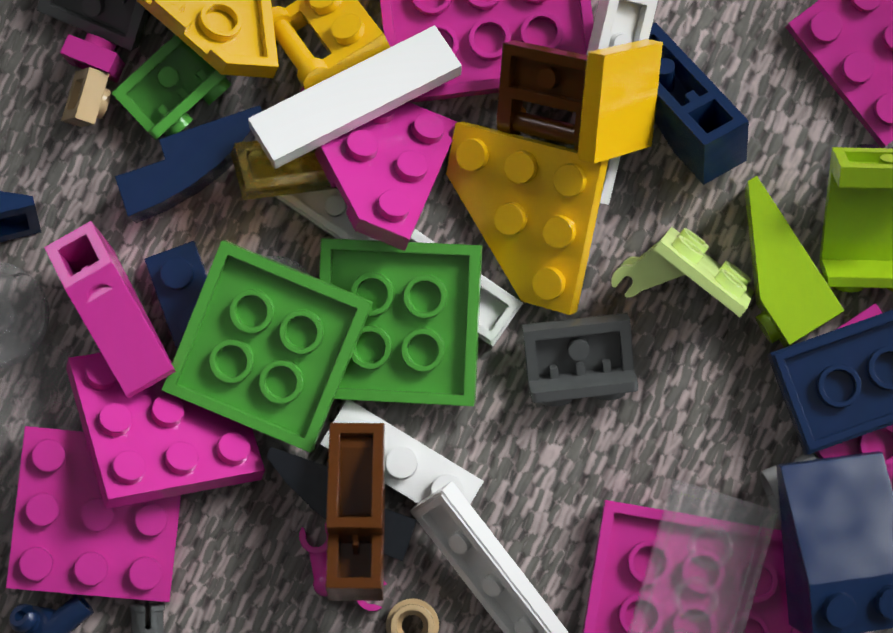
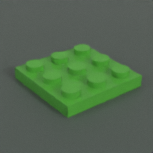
(421, 321)
(267, 346)

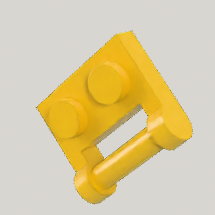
(340, 26)

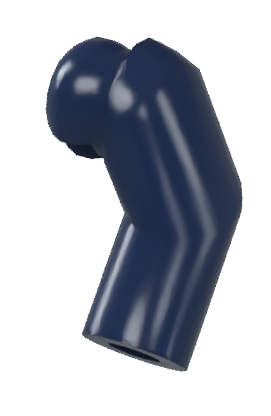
(37, 619)

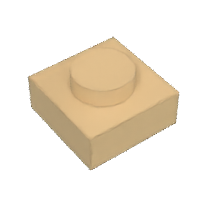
(87, 98)

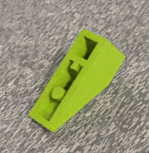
(786, 280)

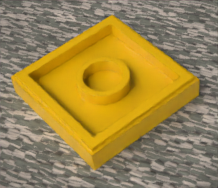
(619, 100)

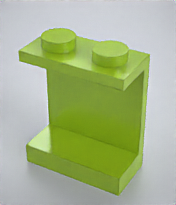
(858, 220)

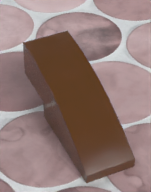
(355, 512)

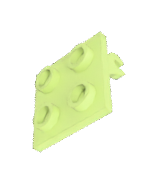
(683, 255)

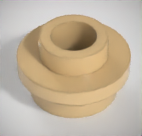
(412, 607)

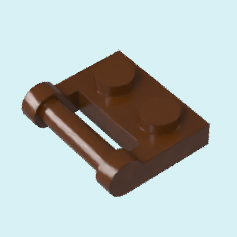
(543, 78)

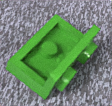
(168, 87)

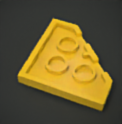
(227, 34)
(531, 208)

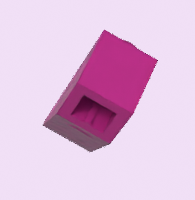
(110, 308)

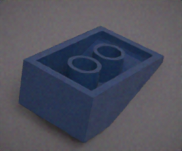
(838, 543)

